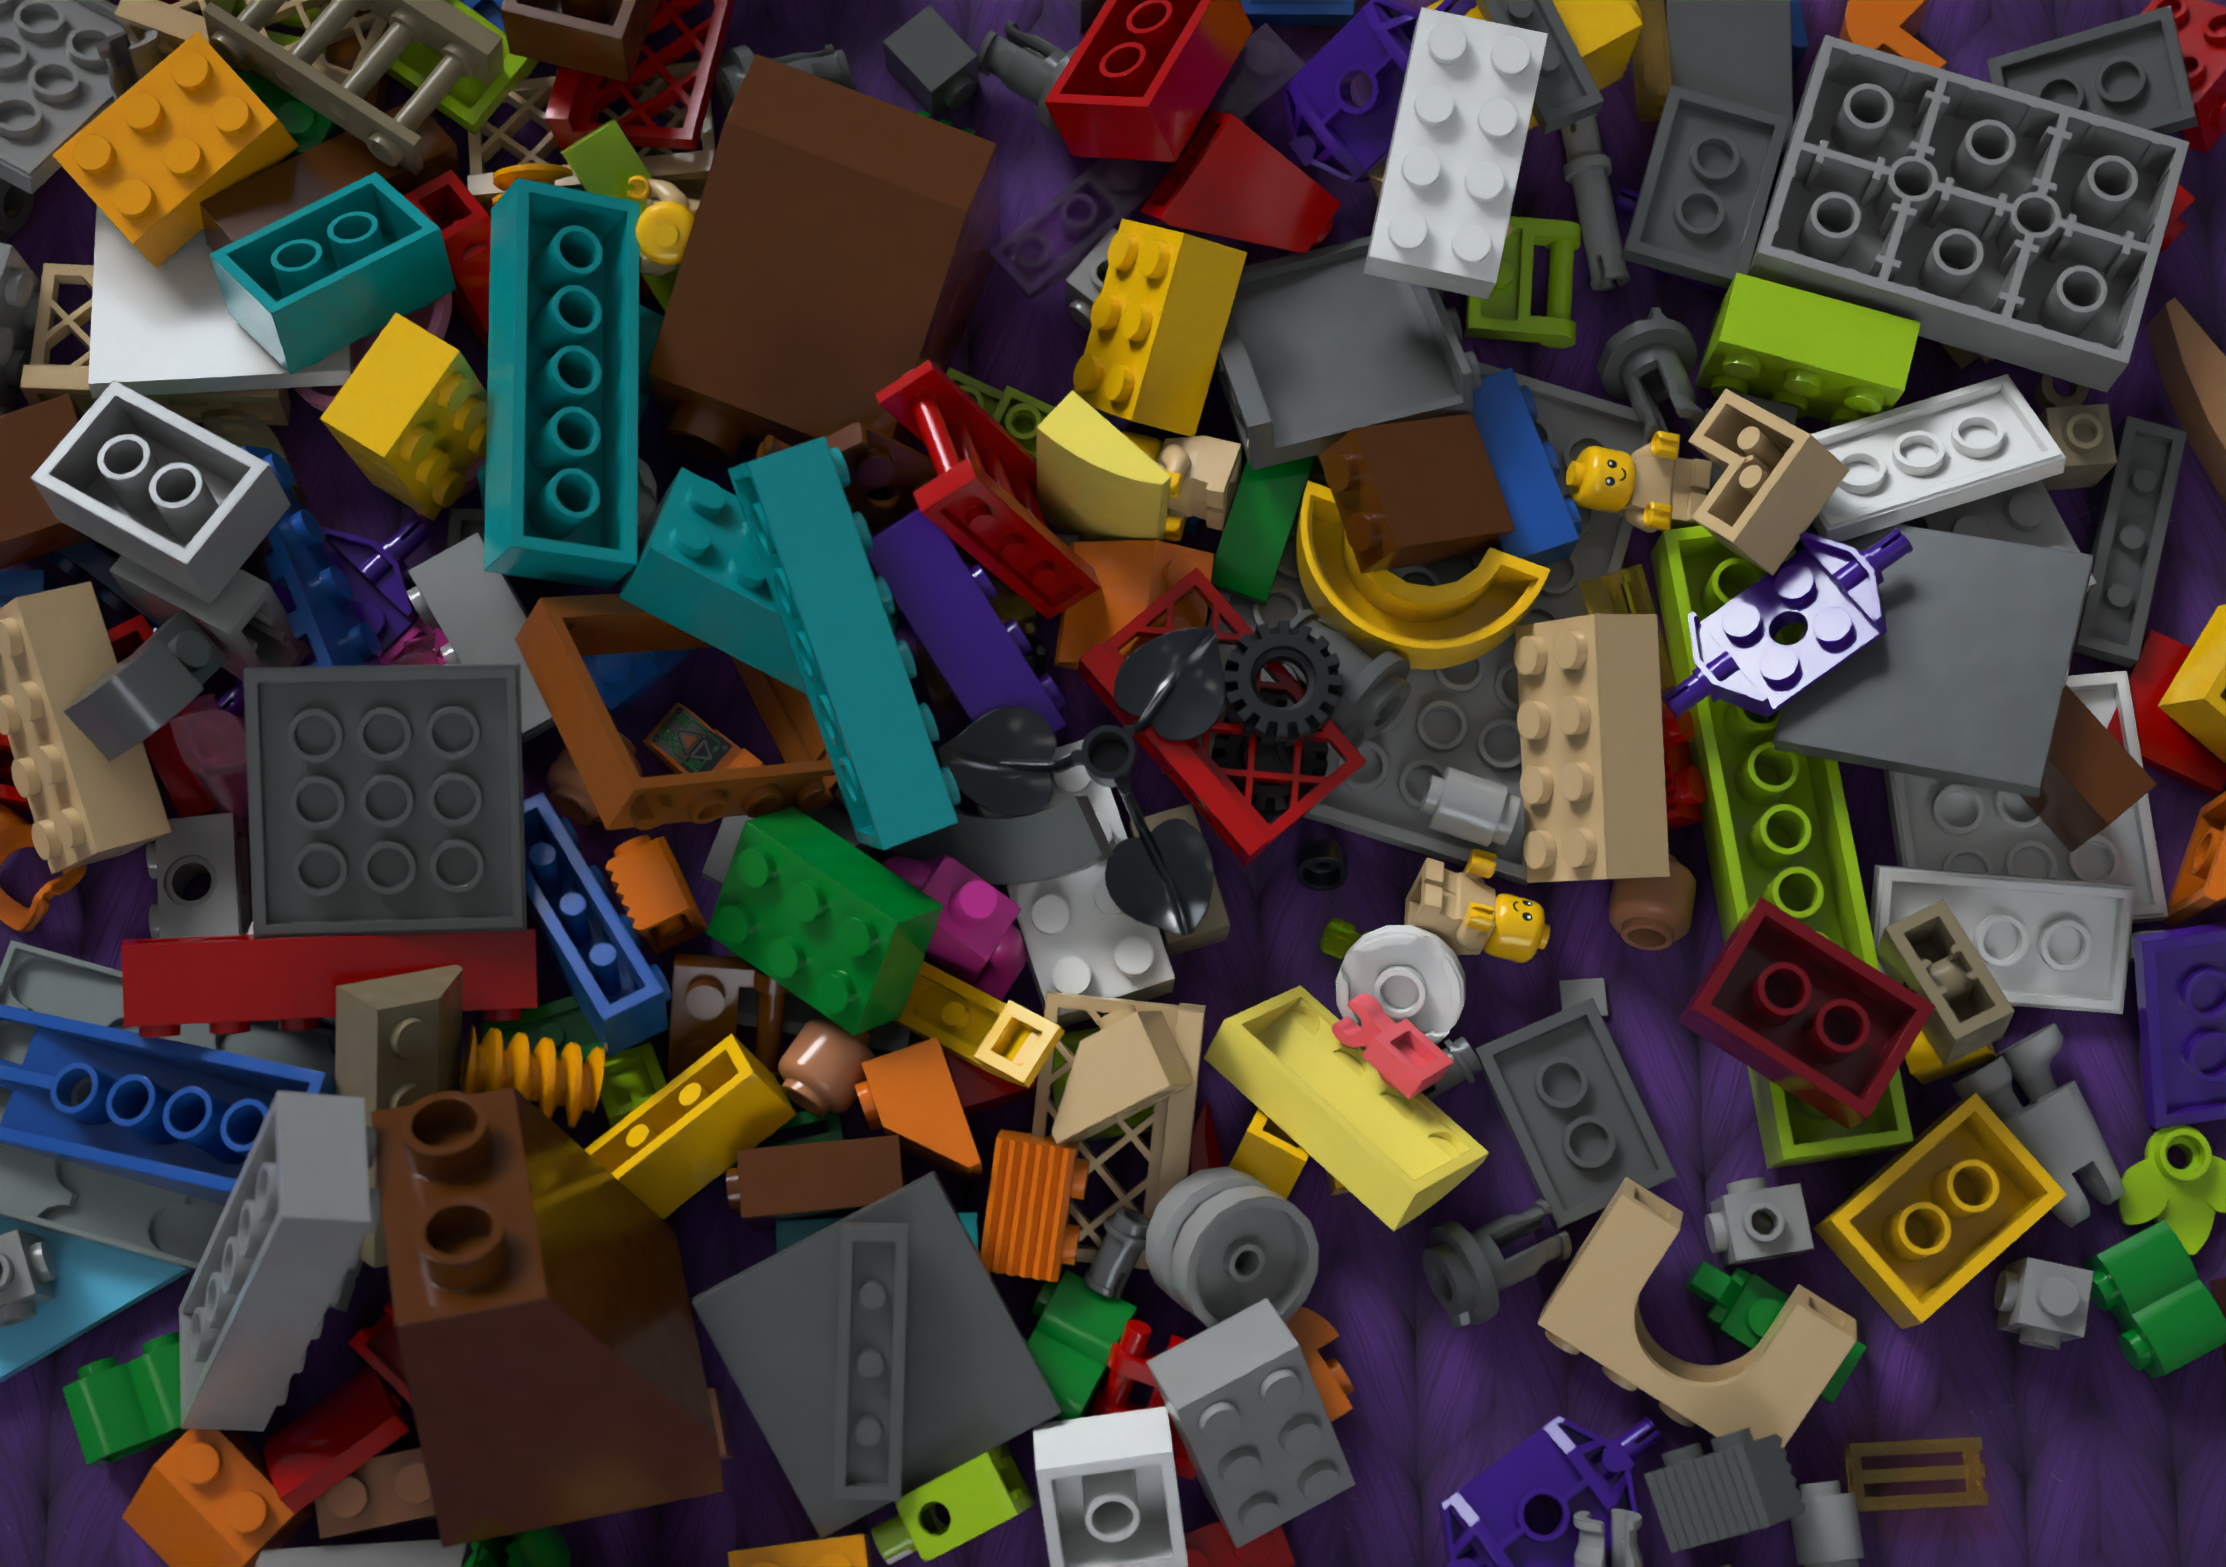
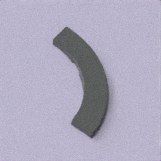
(1018, 848)

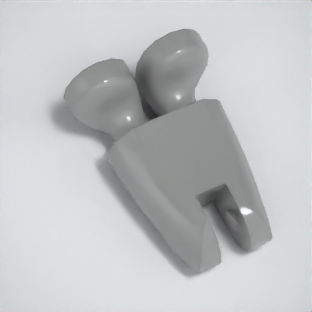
(2053, 1125)

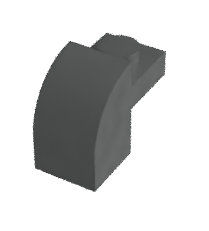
(147, 687)

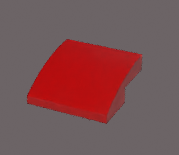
(333, 1438)

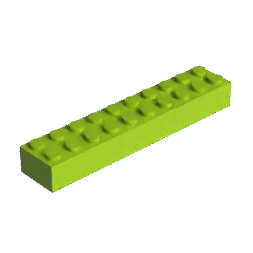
(1771, 832)

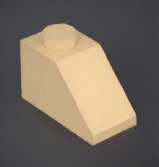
(1119, 1073)

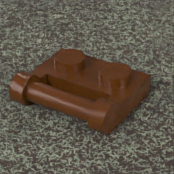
(707, 1009)

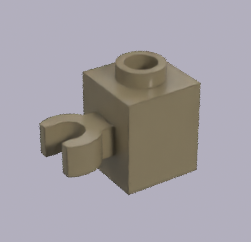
(2080, 433)

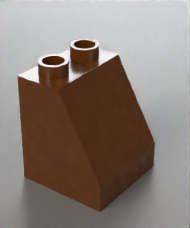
(820, 266)
(536, 1322)

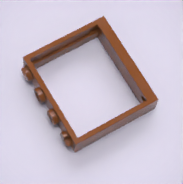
(603, 624)

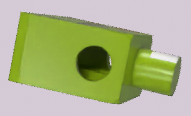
(977, 1497)

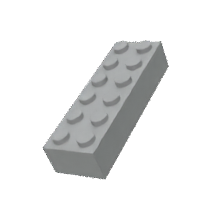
(276, 1260)

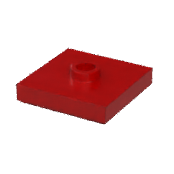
(2161, 739)

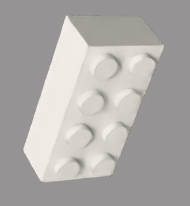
(1455, 153)
(1074, 928)

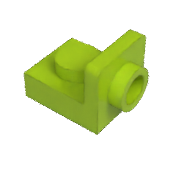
(629, 1081)

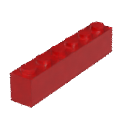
(296, 978)

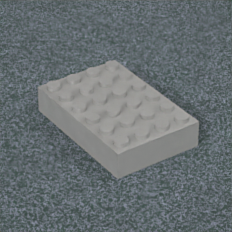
(1971, 212)

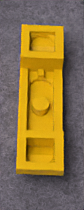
(979, 1027)

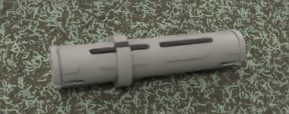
(1588, 173)

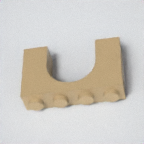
(1599, 1314)

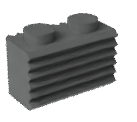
(1724, 1492)

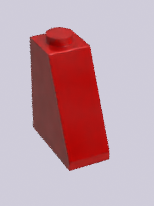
(1241, 190)

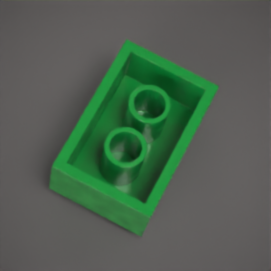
(824, 919)

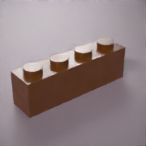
(315, 176)

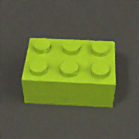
(1807, 351)

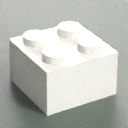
(1110, 1491)

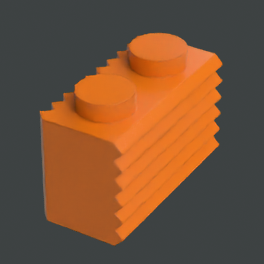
(654, 894)
(1031, 1206)

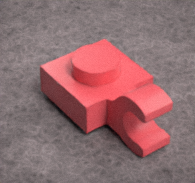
(1397, 1051)

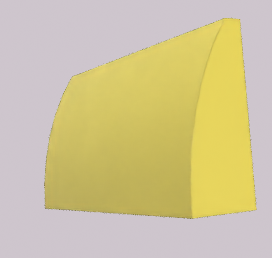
(1097, 478)
(1335, 1106)

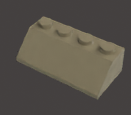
(395, 1047)

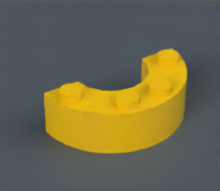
(1420, 622)

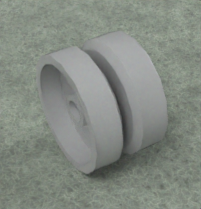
(1228, 1244)

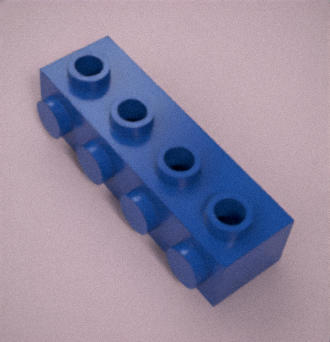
(586, 937)

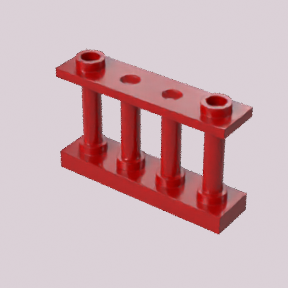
(986, 491)

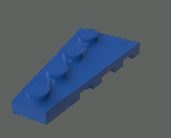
(317, 588)

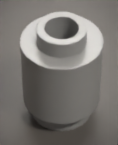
(1470, 807)
(1828, 1529)

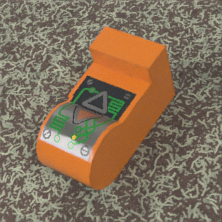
(692, 746)

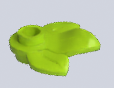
(2179, 1196)

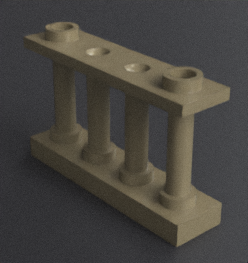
(461, 42)

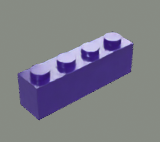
(956, 623)

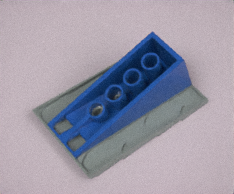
(127, 1130)

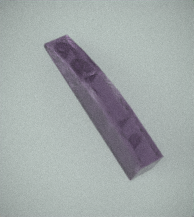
(1077, 218)

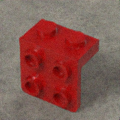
(2203, 45)

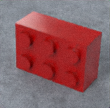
(1146, 76)

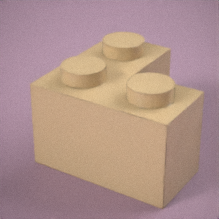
(1770, 481)

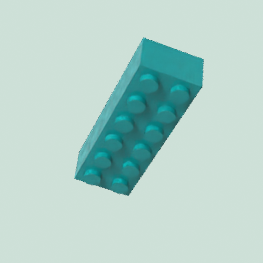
(562, 386)
(845, 643)

